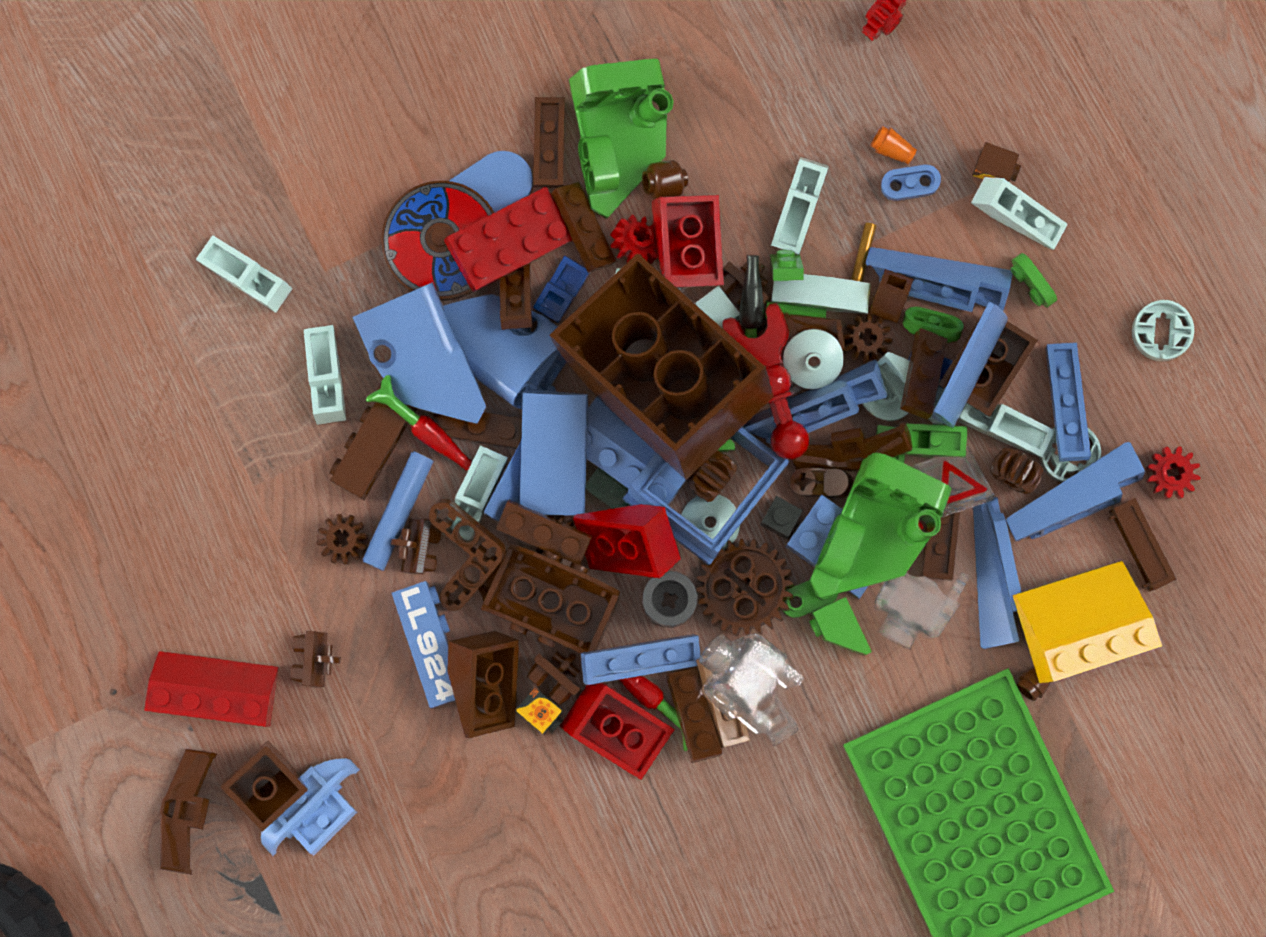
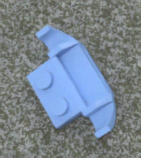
(317, 812)

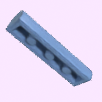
(397, 510)

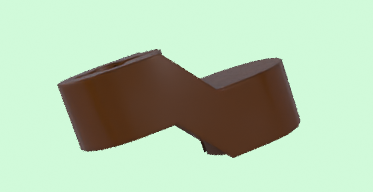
(807, 482)

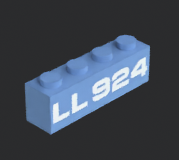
(426, 639)

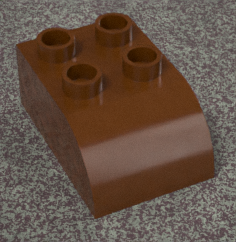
(663, 365)

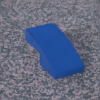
(561, 289)

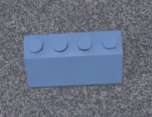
(624, 454)

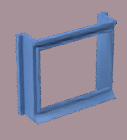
(685, 531)

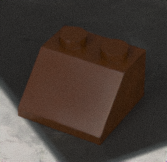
(264, 786)

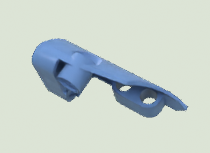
(507, 358)
(425, 359)

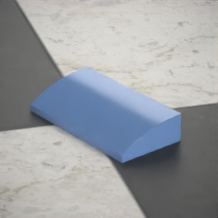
(970, 365)
(554, 452)

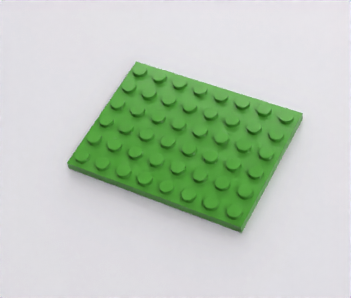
(978, 814)

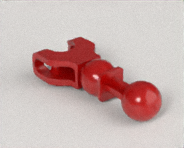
(789, 437)

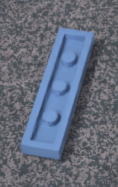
(1068, 402)
(640, 659)

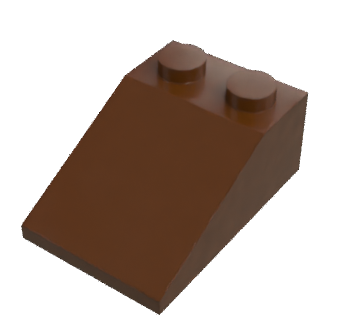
(1000, 370)
(484, 681)

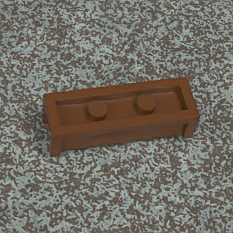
(1142, 545)

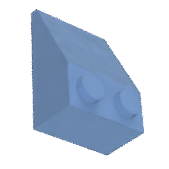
(812, 534)

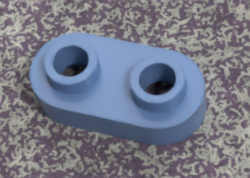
(909, 182)

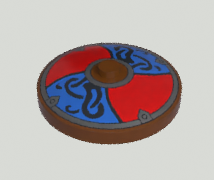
(416, 234)

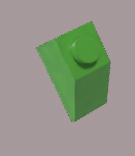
(839, 627)

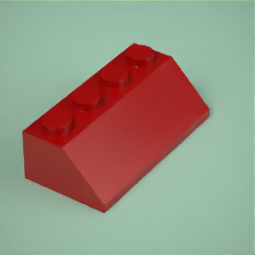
(212, 689)

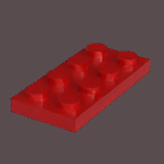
(508, 239)

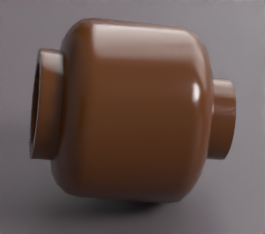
(664, 179)

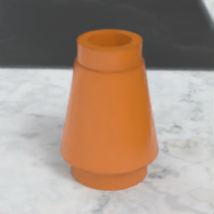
(892, 145)

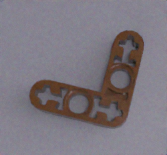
(477, 556)

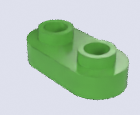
(1026, 271)
(933, 321)
(809, 600)

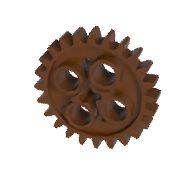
(762, 568)

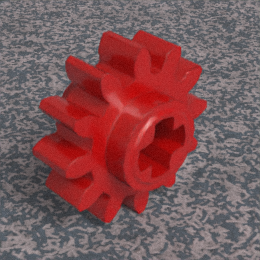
(883, 18)
(634, 238)
(1177, 462)

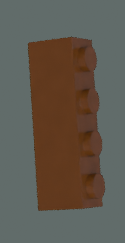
(369, 449)

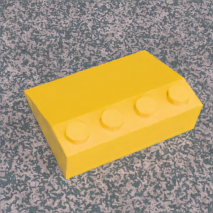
(1085, 622)

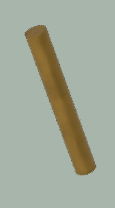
(865, 244)

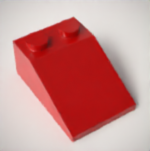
(689, 240)
(630, 540)
(617, 728)

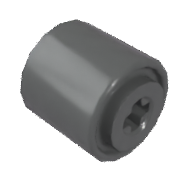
(674, 584)

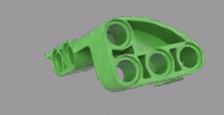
(619, 127)
(879, 526)

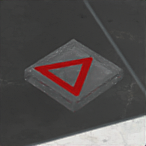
(964, 478)

